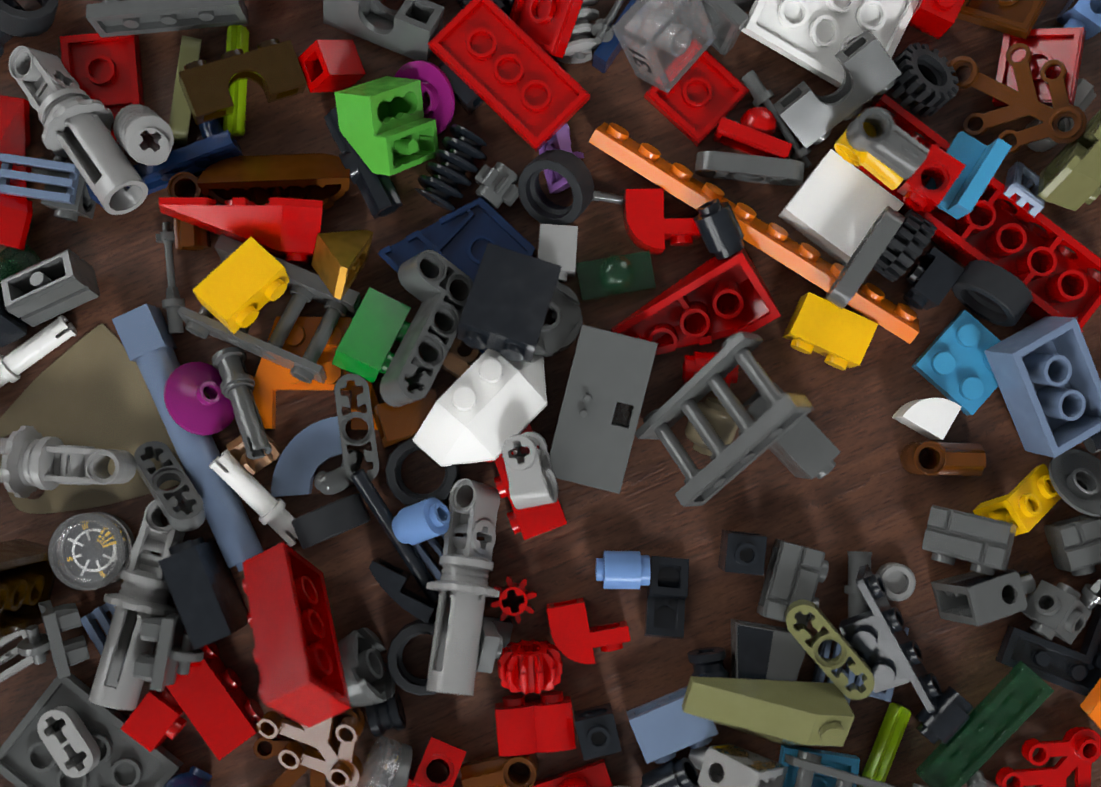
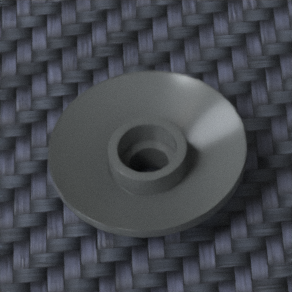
(1078, 480)

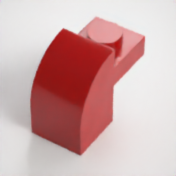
(646, 222)
(574, 636)

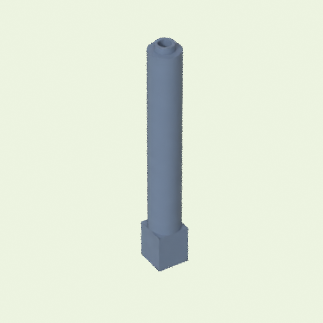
(152, 348)

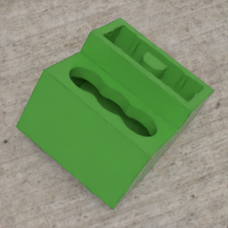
(387, 124)

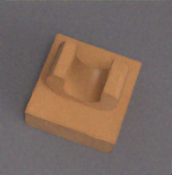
(456, 364)
(252, 466)

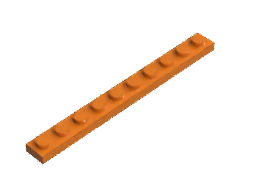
(768, 238)

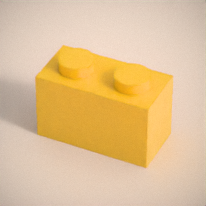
(242, 285)
(829, 331)

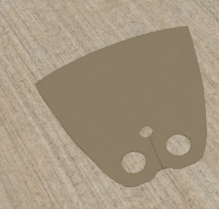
(90, 400)

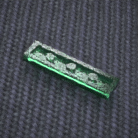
(987, 729)

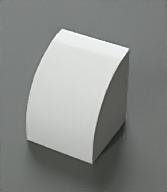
(928, 416)

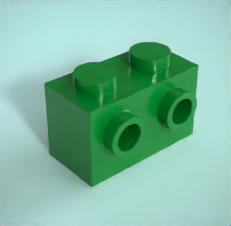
(371, 336)

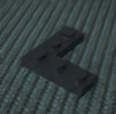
(1055, 662)

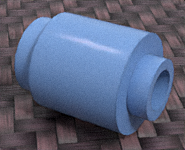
(421, 521)
(623, 570)

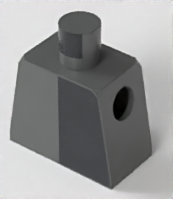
(982, 598)
(764, 652)

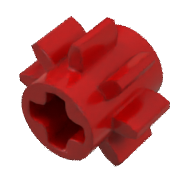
(507, 608)

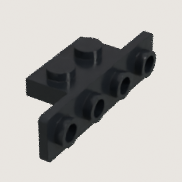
(885, 646)

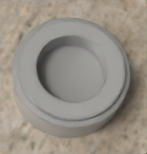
(898, 580)

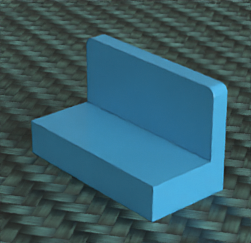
(980, 167)

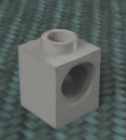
(559, 247)

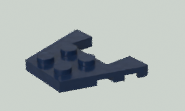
(460, 239)

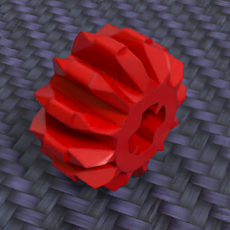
(530, 666)

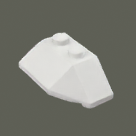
(483, 410)

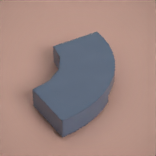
(304, 457)

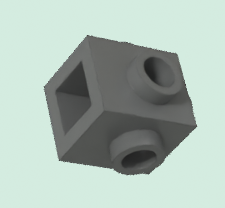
(1056, 611)

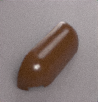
(277, 176)

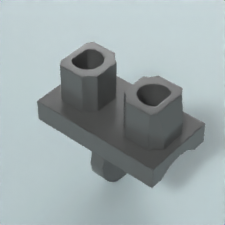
(63, 653)
(172, 654)

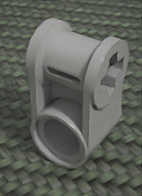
(530, 474)

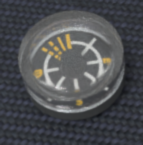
(90, 550)
(386, 764)

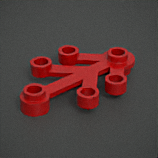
(1078, 751)

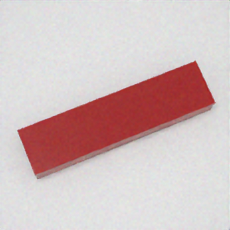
(1006, 236)

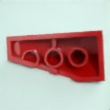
(14, 139)
(281, 227)
(705, 306)

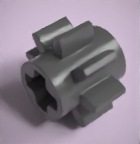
(497, 185)

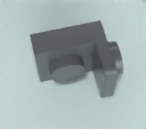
(494, 637)

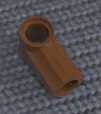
(187, 235)
(945, 458)
(497, 772)

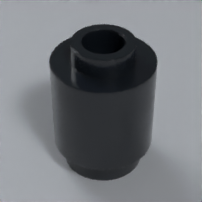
(719, 228)
(947, 720)
(672, 774)

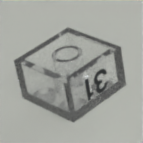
(664, 39)

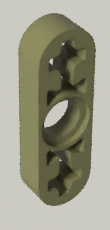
(180, 111)
(839, 678)

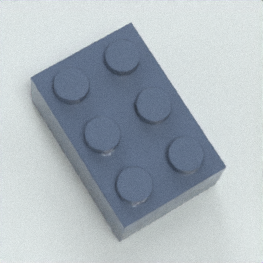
(1049, 385)

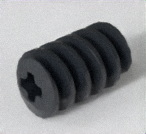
(451, 167)

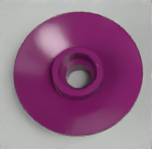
(437, 86)
(190, 406)

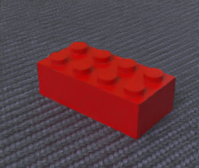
(294, 636)

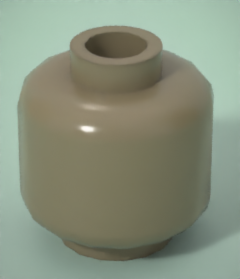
(720, 421)

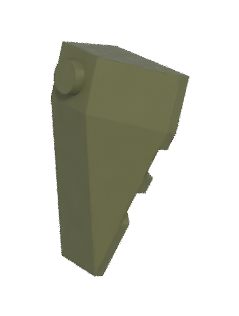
(1075, 171)
(773, 709)

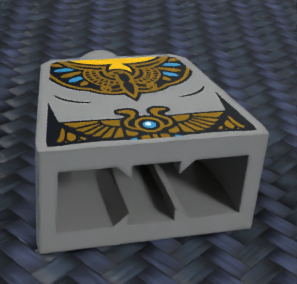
(735, 767)

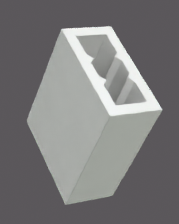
(837, 206)

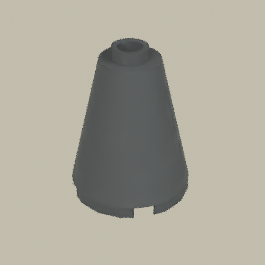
(365, 669)

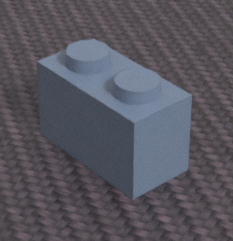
(665, 728)

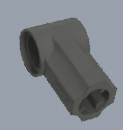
(891, 145)

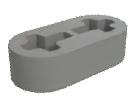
(68, 741)

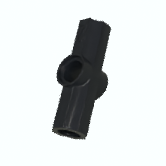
(375, 188)

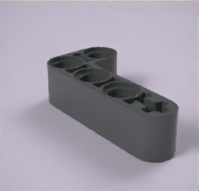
(423, 334)

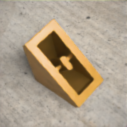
(340, 258)

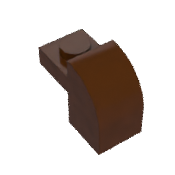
(402, 422)

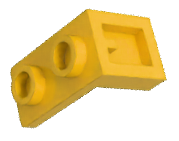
(1025, 503)

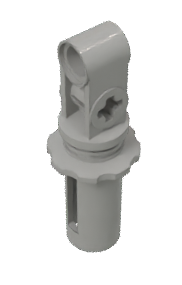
(78, 129)
(45, 462)
(463, 587)
(141, 596)

